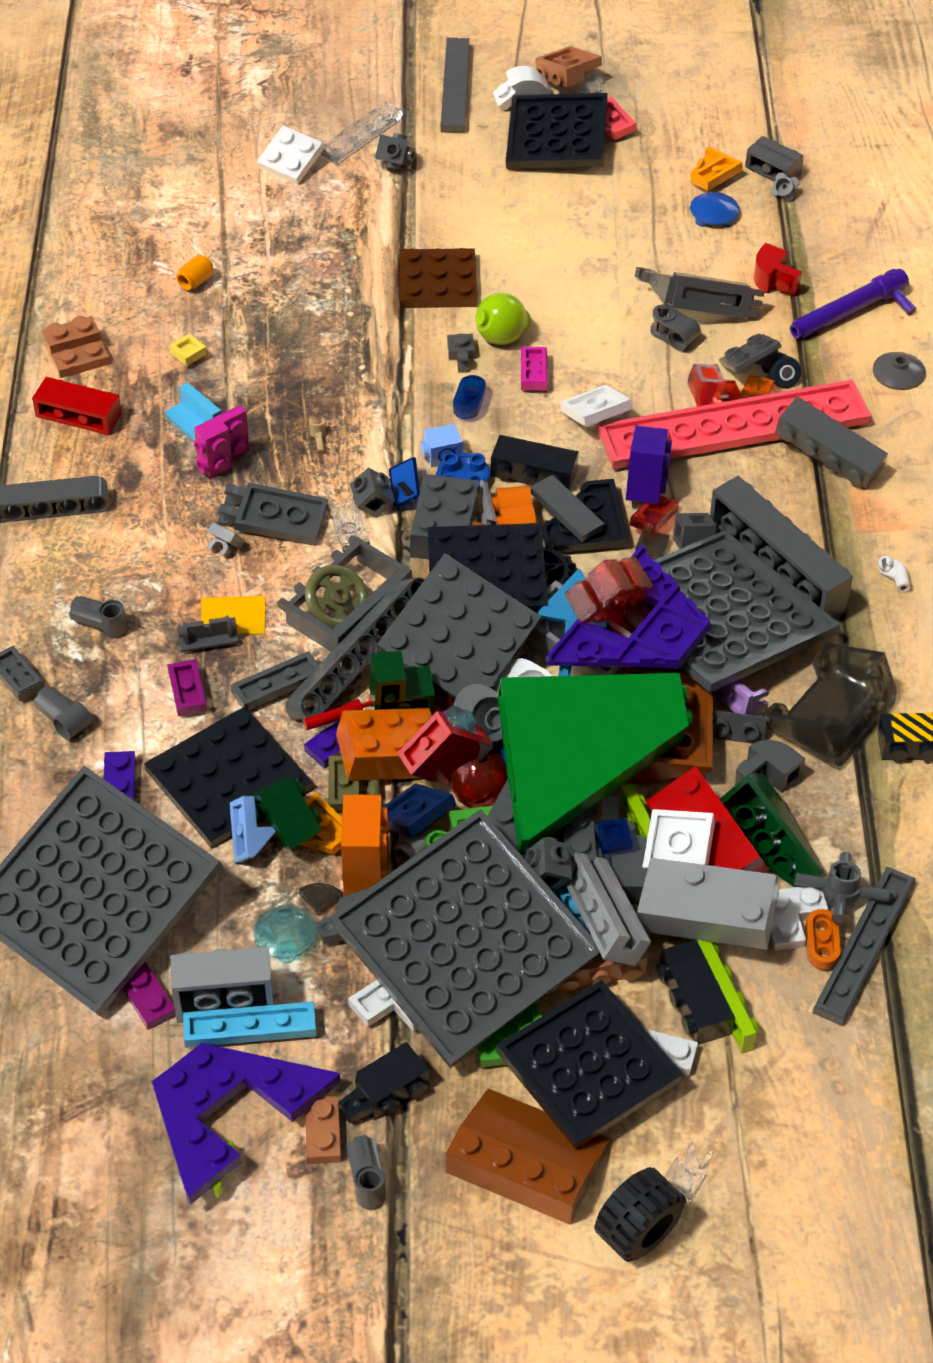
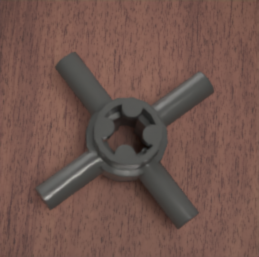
(842, 886)

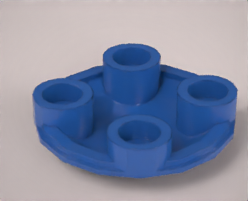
(714, 209)
(464, 467)

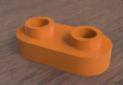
(823, 941)

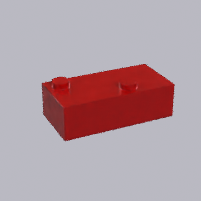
(729, 844)

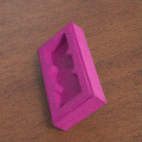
(534, 368)

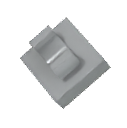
(224, 537)

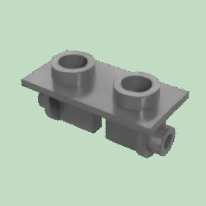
(201, 636)
(738, 726)

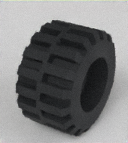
(639, 1214)

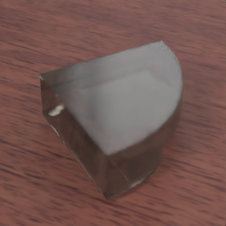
(320, 896)

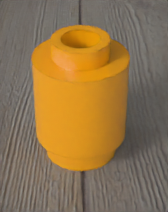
(194, 272)

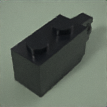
(386, 1085)

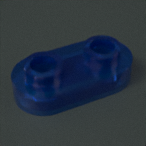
(469, 397)

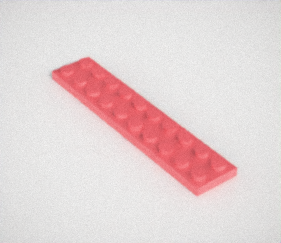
(733, 422)

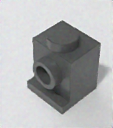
(692, 528)

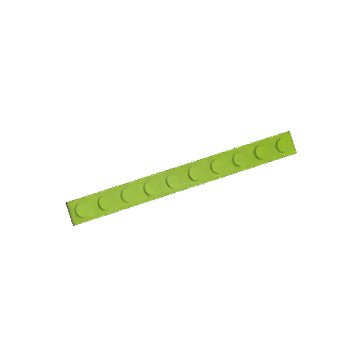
(745, 1027)

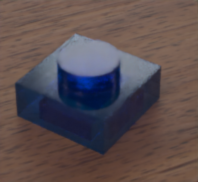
(613, 835)

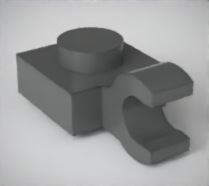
(461, 348)

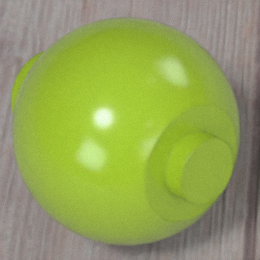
(502, 318)

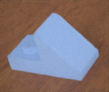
(246, 836)

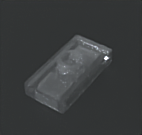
(348, 522)

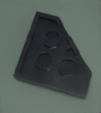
(603, 501)

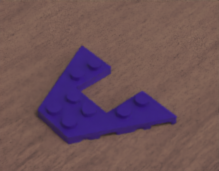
(661, 639)
(207, 1081)

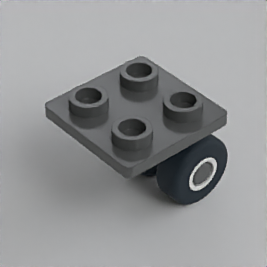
(764, 352)

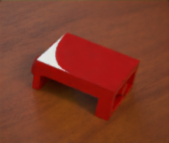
(441, 749)

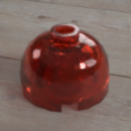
(481, 783)

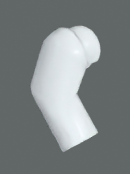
(895, 570)

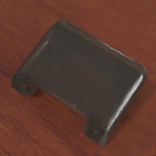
(839, 706)

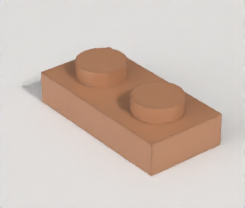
(323, 1131)

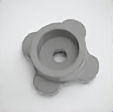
(782, 179)

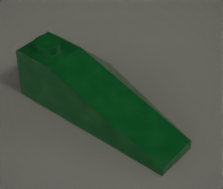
(770, 828)

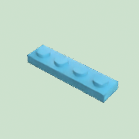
(249, 1024)

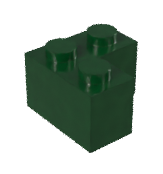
(397, 686)
(287, 811)

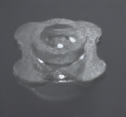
(592, 83)

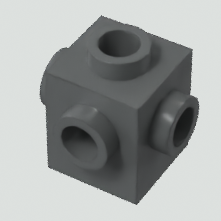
(395, 151)
(372, 492)
(551, 861)

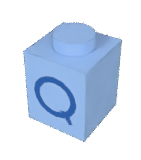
(439, 442)

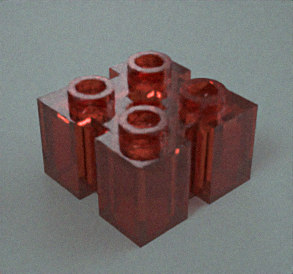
(609, 590)

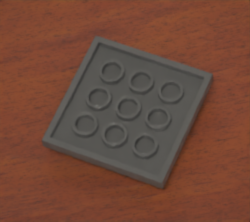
(460, 628)

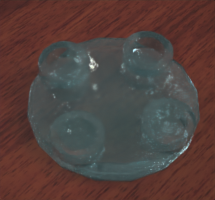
(286, 932)

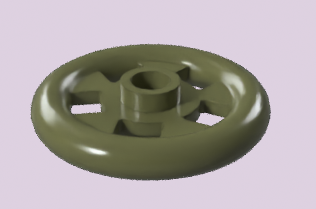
(321, 578)

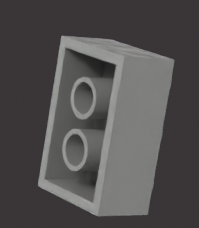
(221, 980)

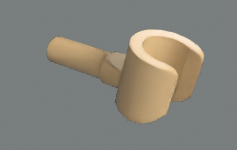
(318, 432)

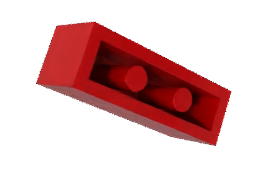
(77, 405)

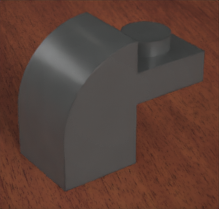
(775, 760)

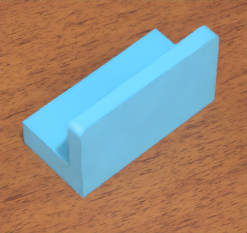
(191, 411)

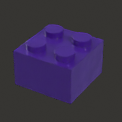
(648, 464)

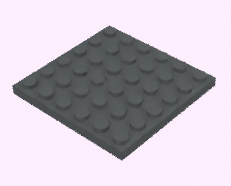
(750, 610)
(97, 889)
(465, 937)

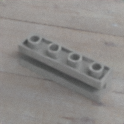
(607, 910)

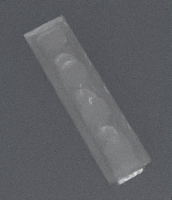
(362, 132)

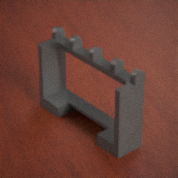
(368, 556)

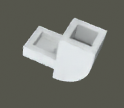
(521, 81)

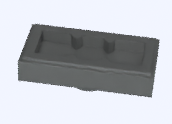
(18, 674)

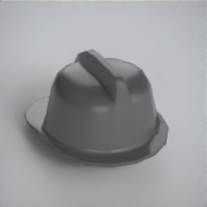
(484, 706)

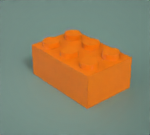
(374, 737)
(363, 842)

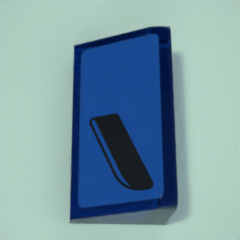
(405, 485)

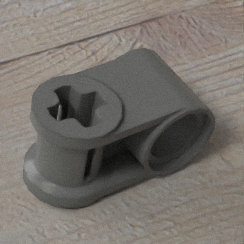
(675, 329)

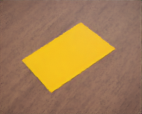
(247, 610)

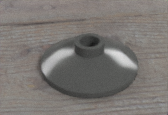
(899, 370)

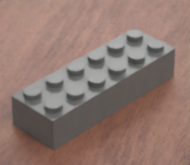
(781, 545)

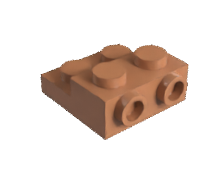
(567, 66)
(75, 346)

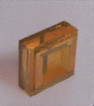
(757, 386)

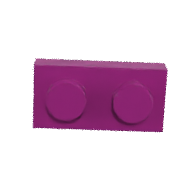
(187, 687)
(149, 998)

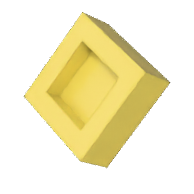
(187, 349)

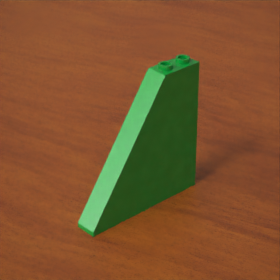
(582, 739)

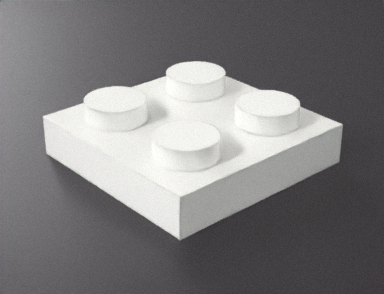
(290, 154)
(596, 406)
(679, 836)

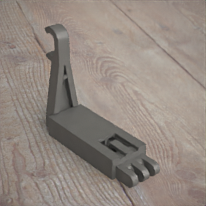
(703, 293)

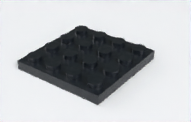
(557, 131)
(501, 554)
(219, 767)
(588, 1063)

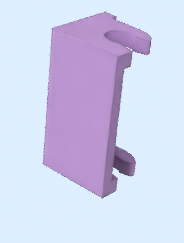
(742, 699)

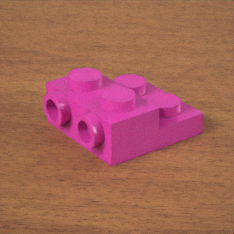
(220, 441)

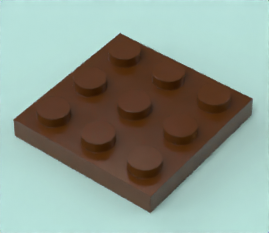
(438, 278)

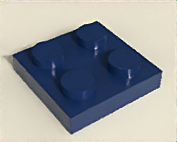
(417, 809)

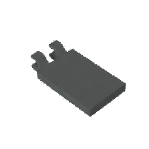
(273, 512)

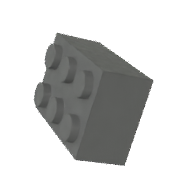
(442, 503)

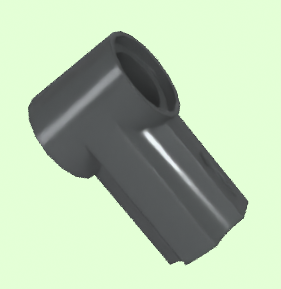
(104, 615)
(66, 717)
(366, 1172)

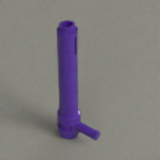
(879, 289)

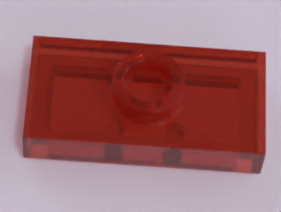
(653, 516)

